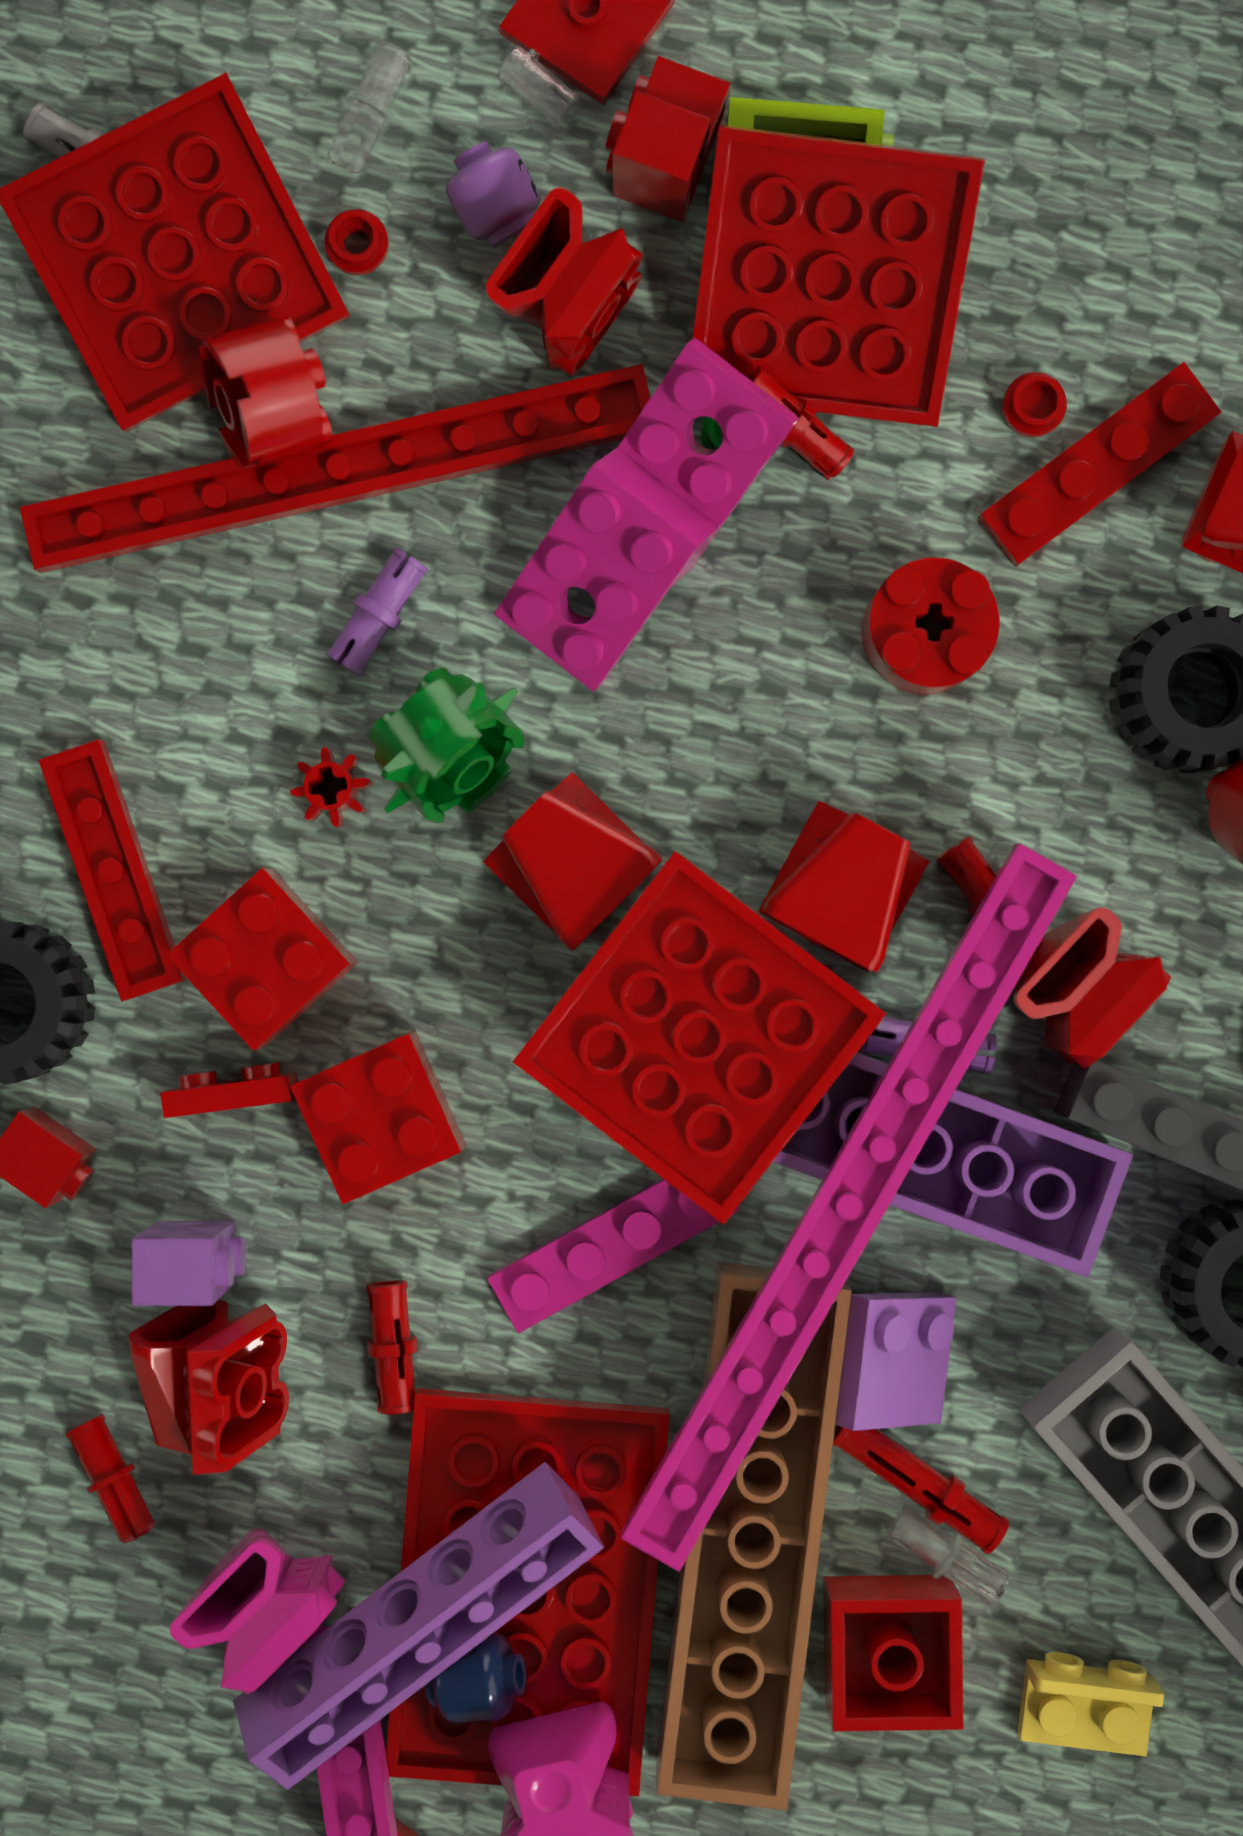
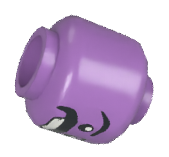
(492, 193)

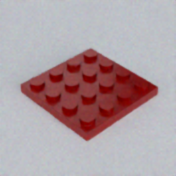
(168, 242)
(838, 268)
(699, 1037)

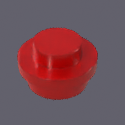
(1034, 404)

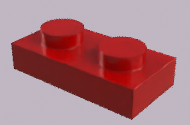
(203, 1093)

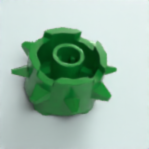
(446, 745)

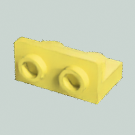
(1088, 1705)

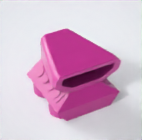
(258, 1605)
(560, 1775)

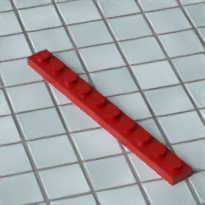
(338, 472)

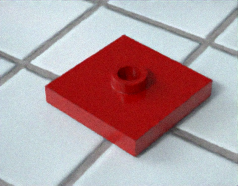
(586, 39)

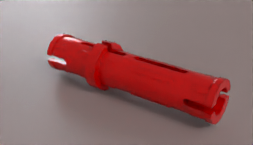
(938, 1495)

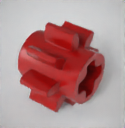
(318, 776)

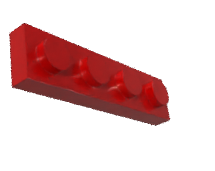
(1099, 464)
(111, 869)

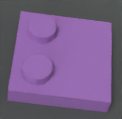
(895, 1360)

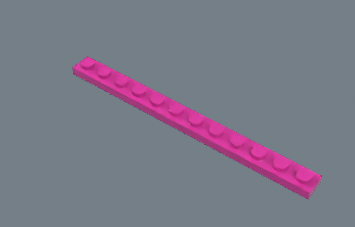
(847, 1206)

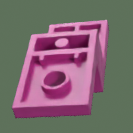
(645, 514)

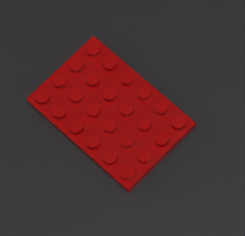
(586, 1633)

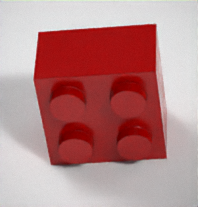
(262, 958)
(378, 1117)
(893, 1653)

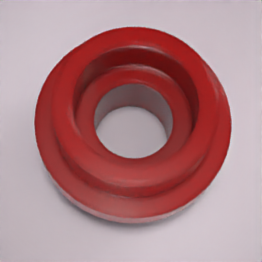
(354, 222)

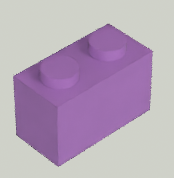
(186, 1263)

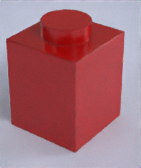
(44, 1158)

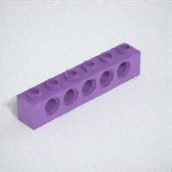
(416, 1626)

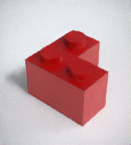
(665, 137)

